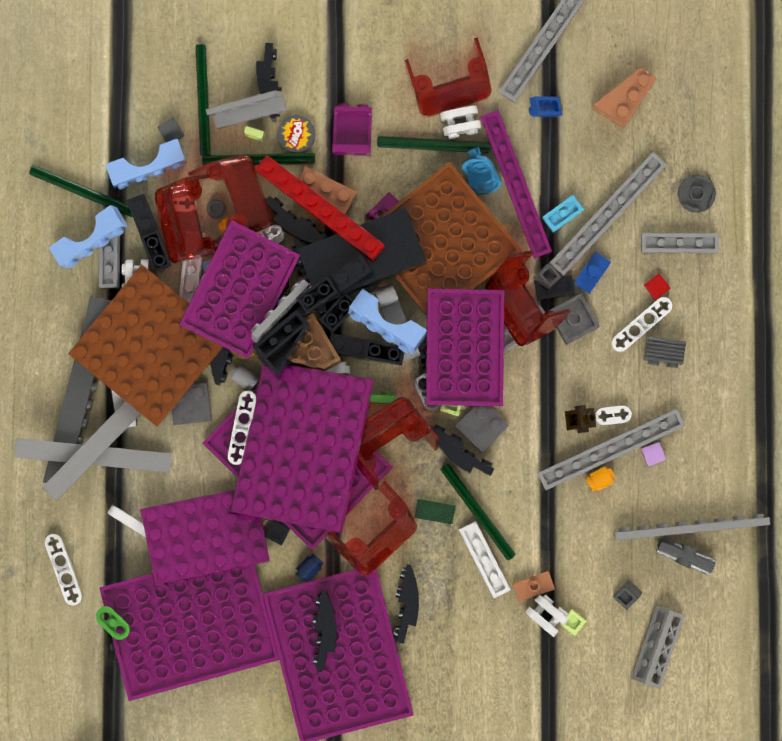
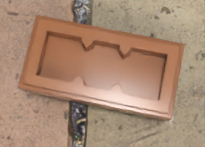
(533, 586)

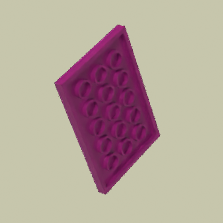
(238, 288)
(464, 347)
(201, 538)

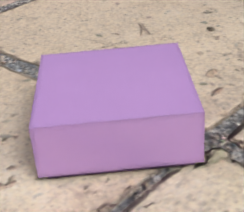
(653, 454)

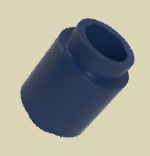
(309, 567)

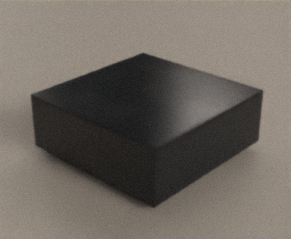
(277, 532)

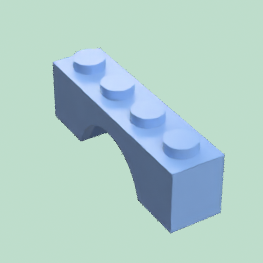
(168, 157)
(108, 225)
(406, 335)

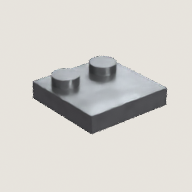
(579, 320)
(193, 406)
(481, 426)

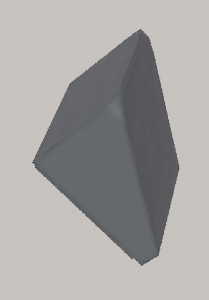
(170, 130)
(547, 276)
(627, 594)

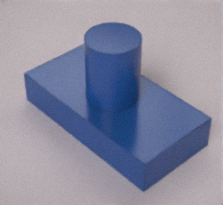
(545, 107)
(592, 272)

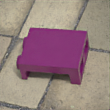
(352, 130)

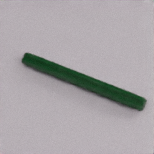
(202, 91)
(431, 144)
(286, 158)
(79, 189)
(478, 512)

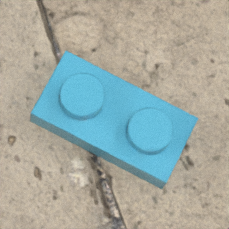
(563, 213)

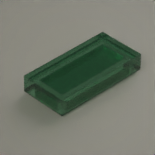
(434, 511)

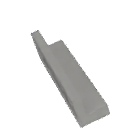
(248, 109)
(655, 645)

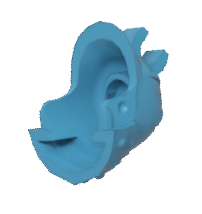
(481, 173)

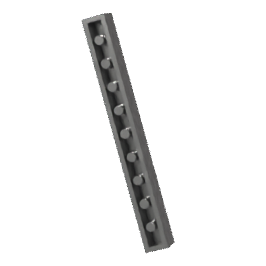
(77, 396)

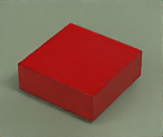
(657, 286)

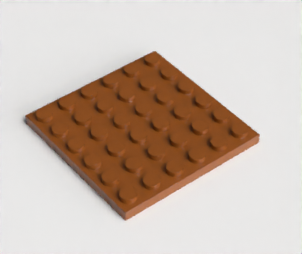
(456, 235)
(143, 349)

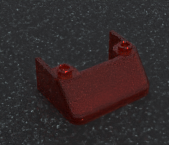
(453, 94)
(244, 191)
(180, 220)
(521, 312)
(385, 426)
(369, 557)

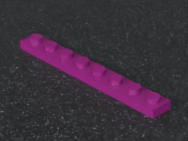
(515, 184)

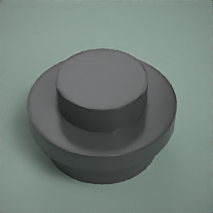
(216, 209)

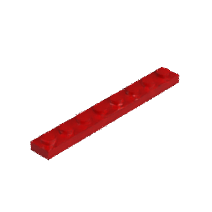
(320, 208)

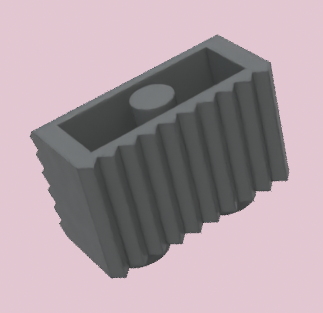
(664, 351)

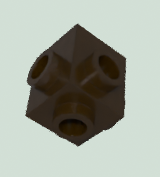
(580, 419)

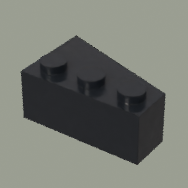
(282, 343)

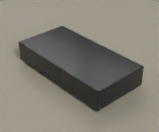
(561, 288)

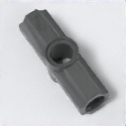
(686, 556)

